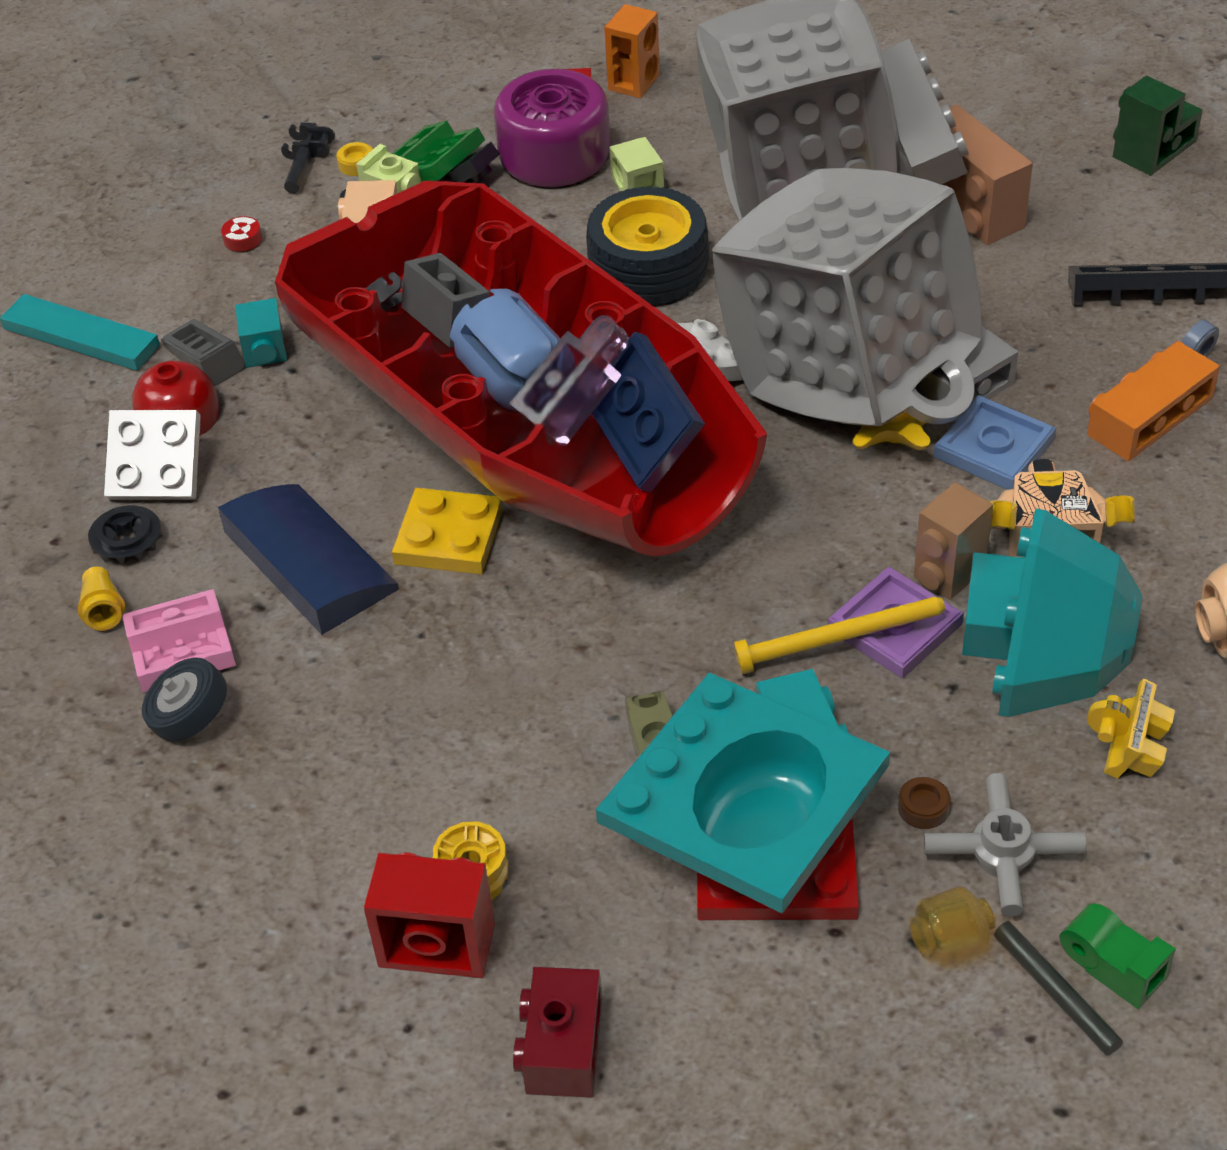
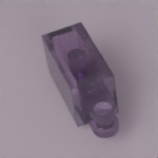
(573, 379)

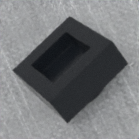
(475, 165)

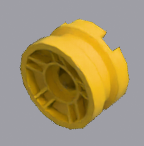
(477, 843)

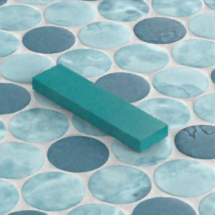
(80, 331)

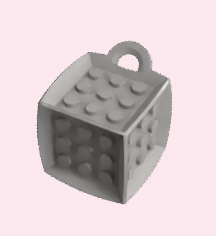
(795, 94)
(852, 297)

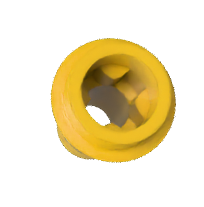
(99, 600)

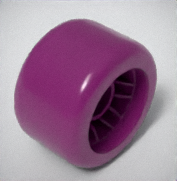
(552, 127)

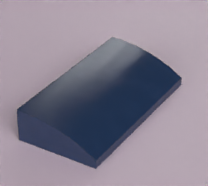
(306, 554)

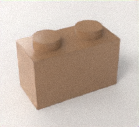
(948, 536)

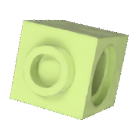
(636, 165)

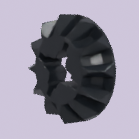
(122, 521)

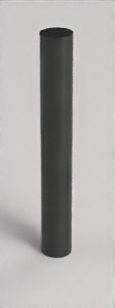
(1058, 988)

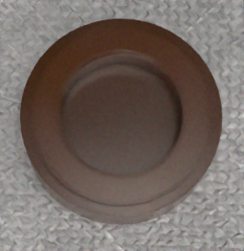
(924, 802)

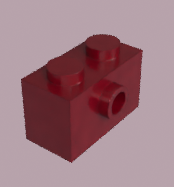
(560, 1032)

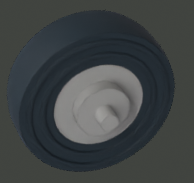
(184, 699)

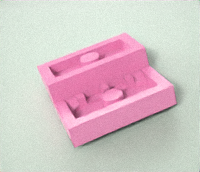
(176, 632)

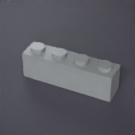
(920, 120)

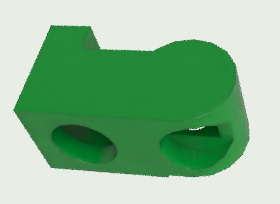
(1117, 954)

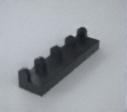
(1146, 276)

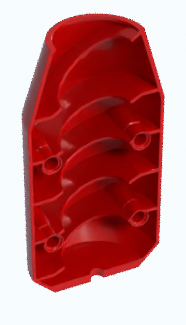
(422, 379)

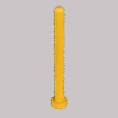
(835, 632)

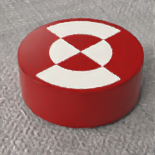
(241, 233)

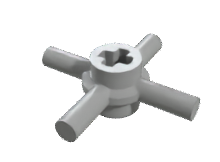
(1004, 844)

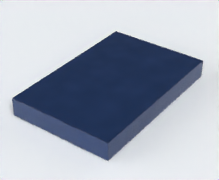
(646, 414)

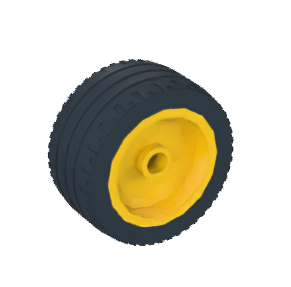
(650, 242)

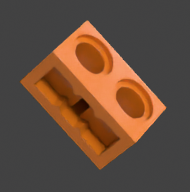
(632, 50)

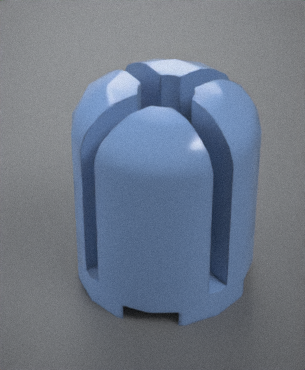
(502, 343)

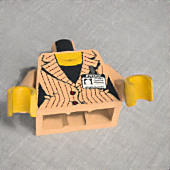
(1062, 495)

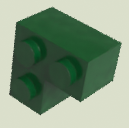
(1154, 125)

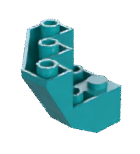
(1070, 619)

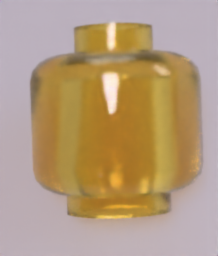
(952, 926)

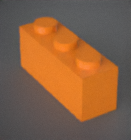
(1152, 400)

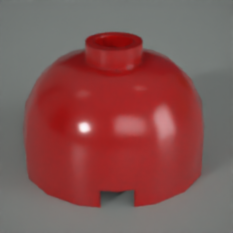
(178, 387)

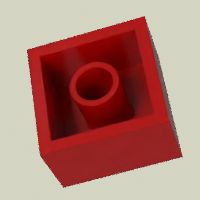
(430, 914)

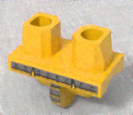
(1126, 726)

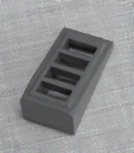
(206, 349)

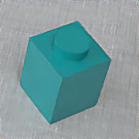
(260, 332)

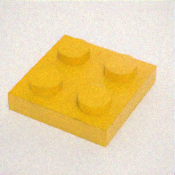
(448, 531)

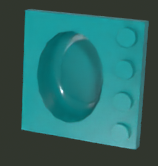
(744, 790)

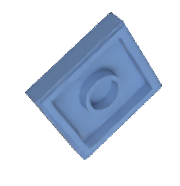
(994, 442)

